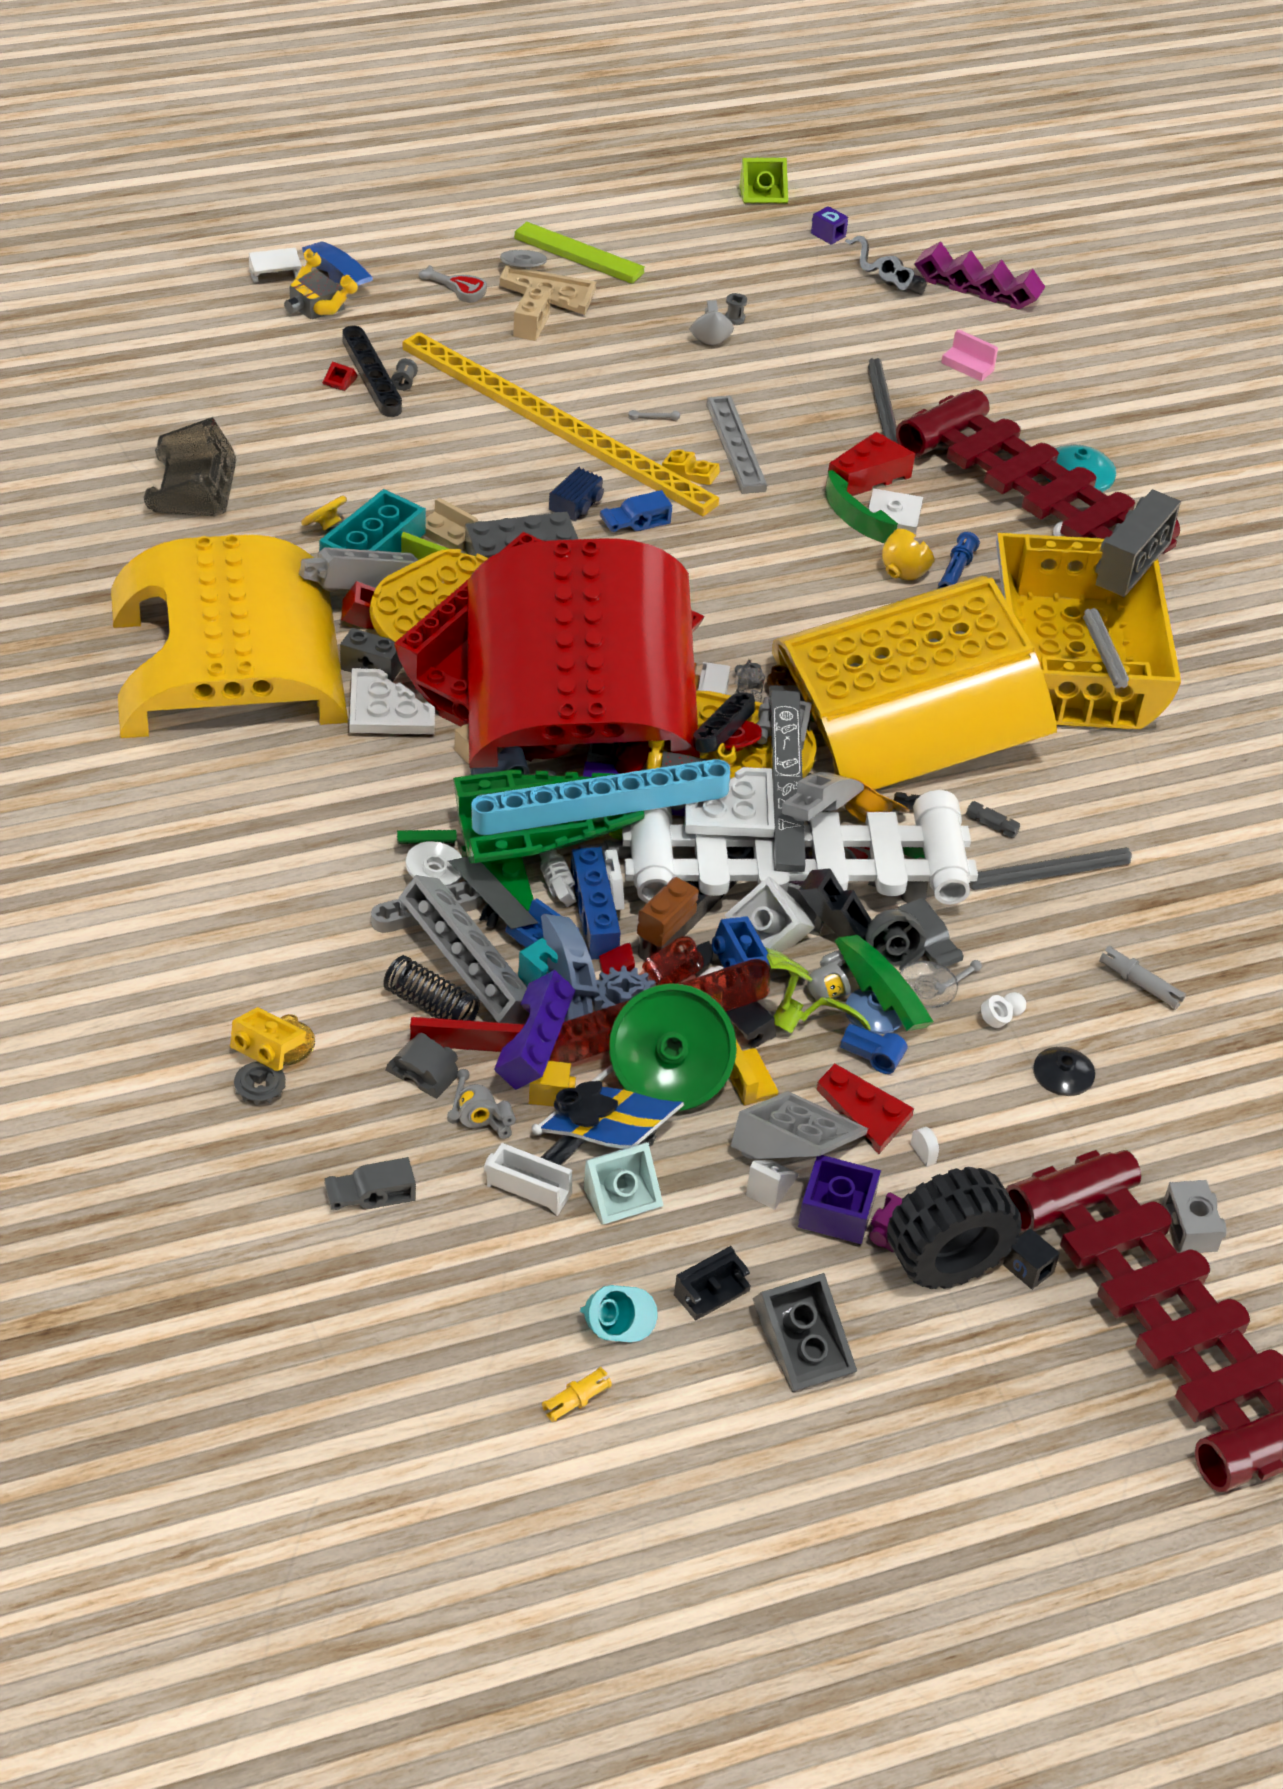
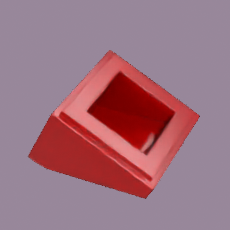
(339, 376)
(617, 958)

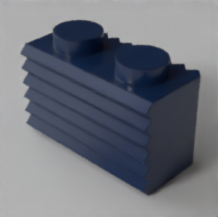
(576, 493)

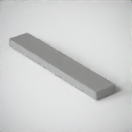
(736, 445)

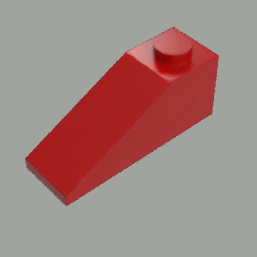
(357, 605)

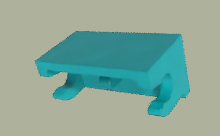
(534, 961)

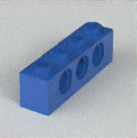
(594, 901)

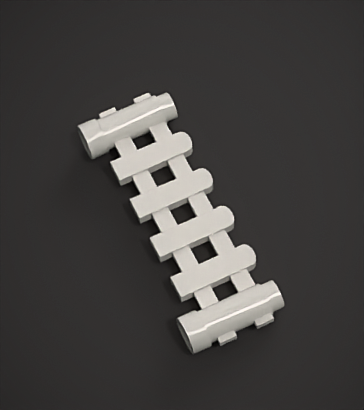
(936, 830)

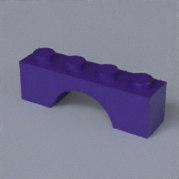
(529, 1051)

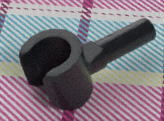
(489, 915)

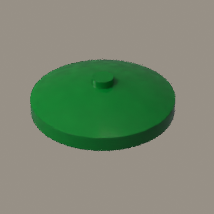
(673, 1045)

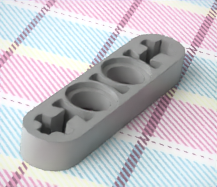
(391, 908)

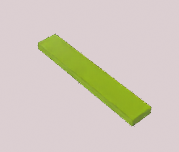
(579, 252)

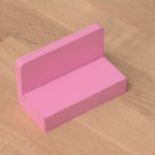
(971, 356)

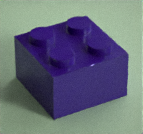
(839, 1199)

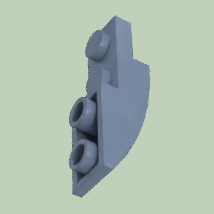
(573, 962)

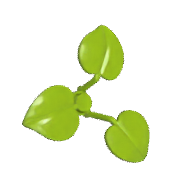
(789, 1010)

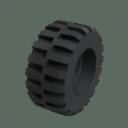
(954, 1227)

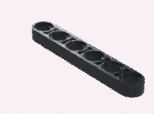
(375, 369)

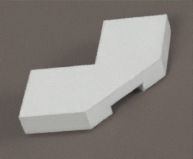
(615, 877)

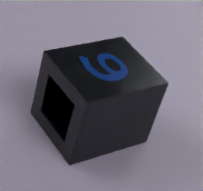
(1031, 1259)

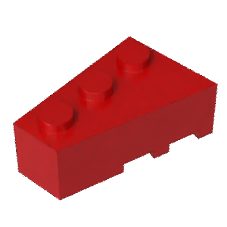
(872, 463)

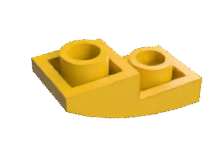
(685, 465)

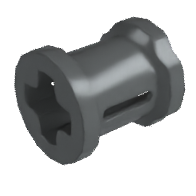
(736, 308)
(408, 375)

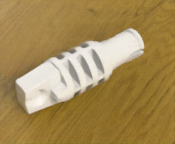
(558, 876)

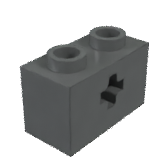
(369, 652)

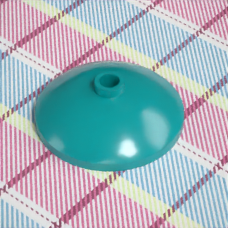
(1083, 456)

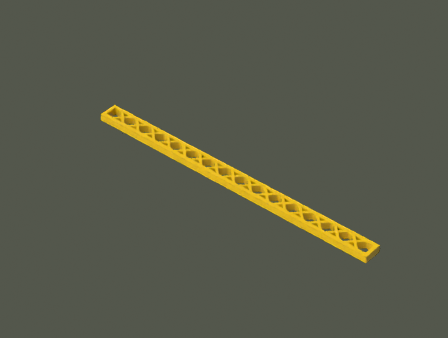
(554, 419)

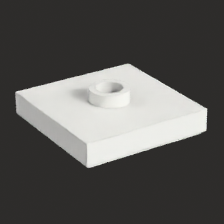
(900, 507)

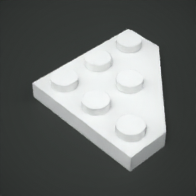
(386, 707)
(742, 812)

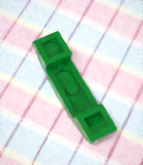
(873, 525)

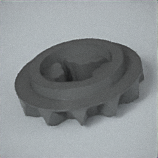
(258, 1073)

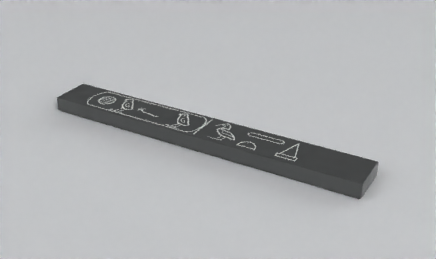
(786, 772)

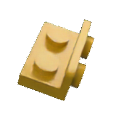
(265, 1037)

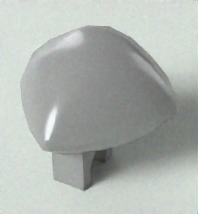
(712, 326)

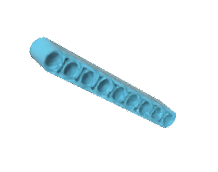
(600, 797)

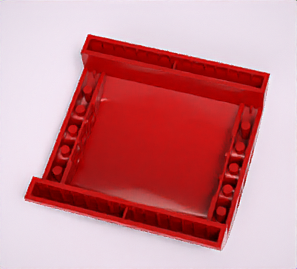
(580, 648)

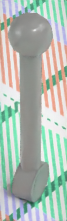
(633, 415)
(975, 966)
(453, 1115)

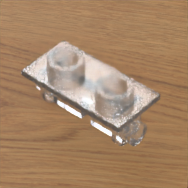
(750, 681)

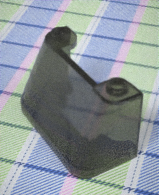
(196, 471)

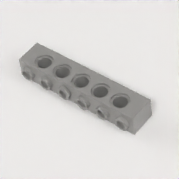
(466, 948)

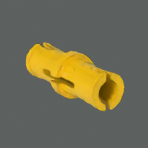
(576, 1394)

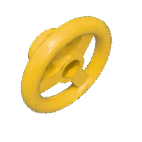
(326, 515)

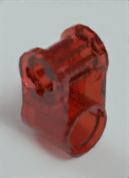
(673, 965)

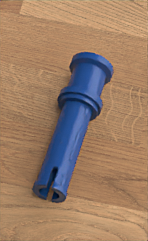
(960, 557)

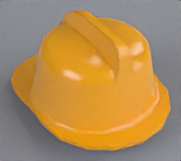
(871, 801)

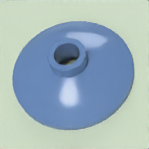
(869, 1007)

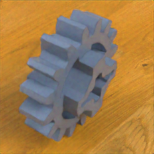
(619, 987)

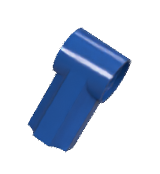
(882, 1051)

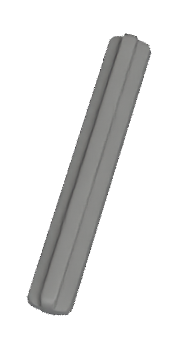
(1106, 648)

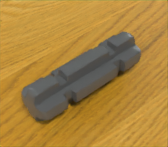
(993, 819)

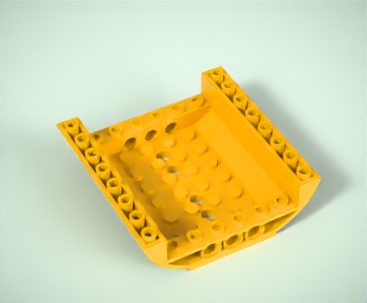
(926, 699)

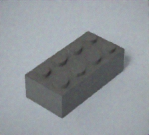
(492, 536)
(1137, 542)

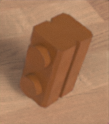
(667, 911)

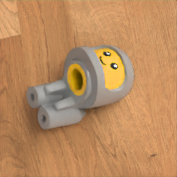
(830, 978)
(480, 1109)

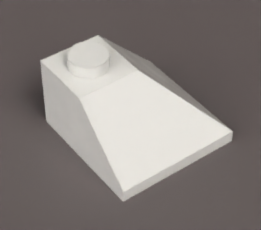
(774, 915)

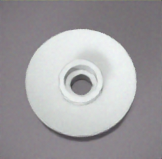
(431, 860)

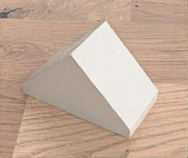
(769, 1182)

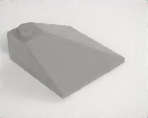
(791, 1128)

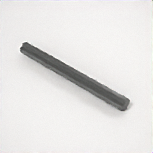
(882, 398)
(1052, 868)

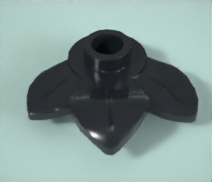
(584, 1104)

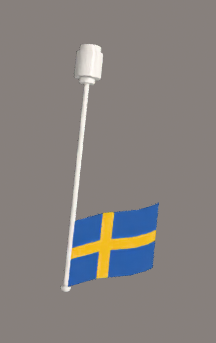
(626, 1126)

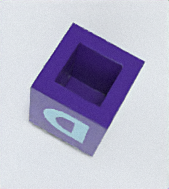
(829, 225)

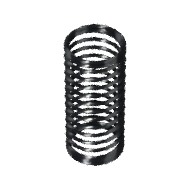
(402, 979)

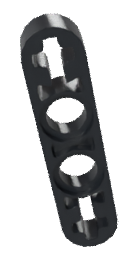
(724, 722)

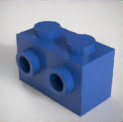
(737, 942)

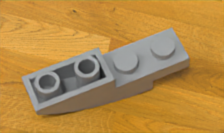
(819, 793)

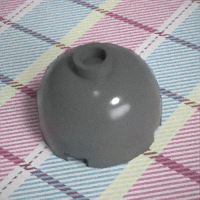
(897, 937)

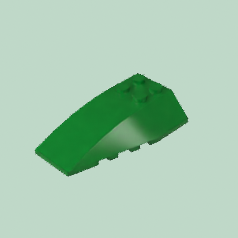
(532, 840)

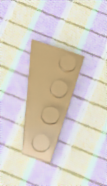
(565, 291)

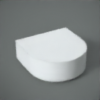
(925, 1145)

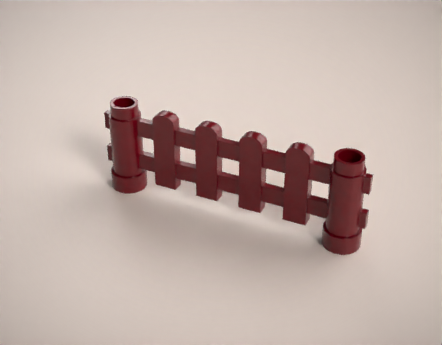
(968, 410)
(1242, 1445)

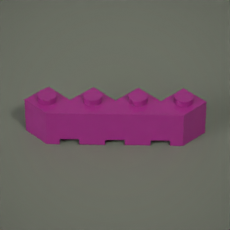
(968, 275)

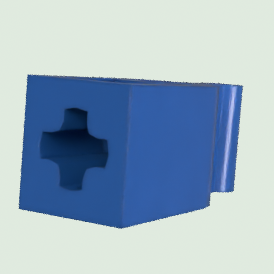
(639, 512)

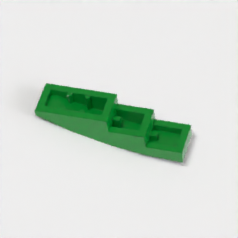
(878, 975)

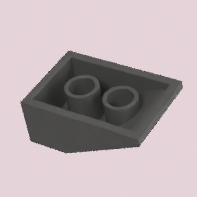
(805, 1332)

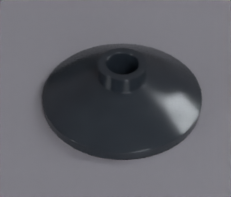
(1064, 1071)

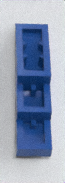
(338, 263)

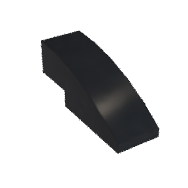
(834, 906)

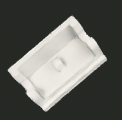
(274, 262)

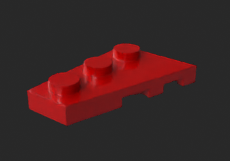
(865, 1105)

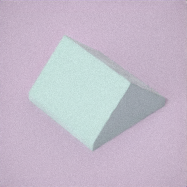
(622, 1183)

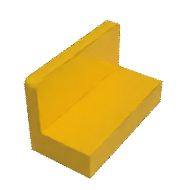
(752, 1077)

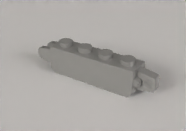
(343, 567)

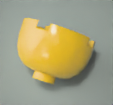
(905, 556)

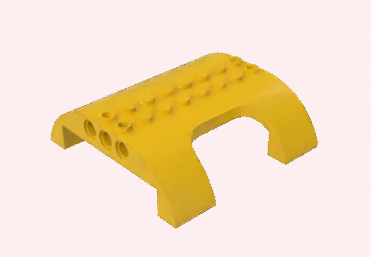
(237, 629)

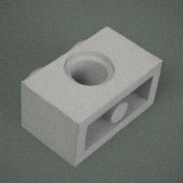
(1194, 1216)

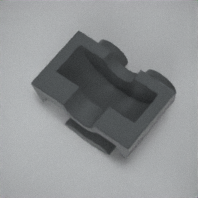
(426, 1064)

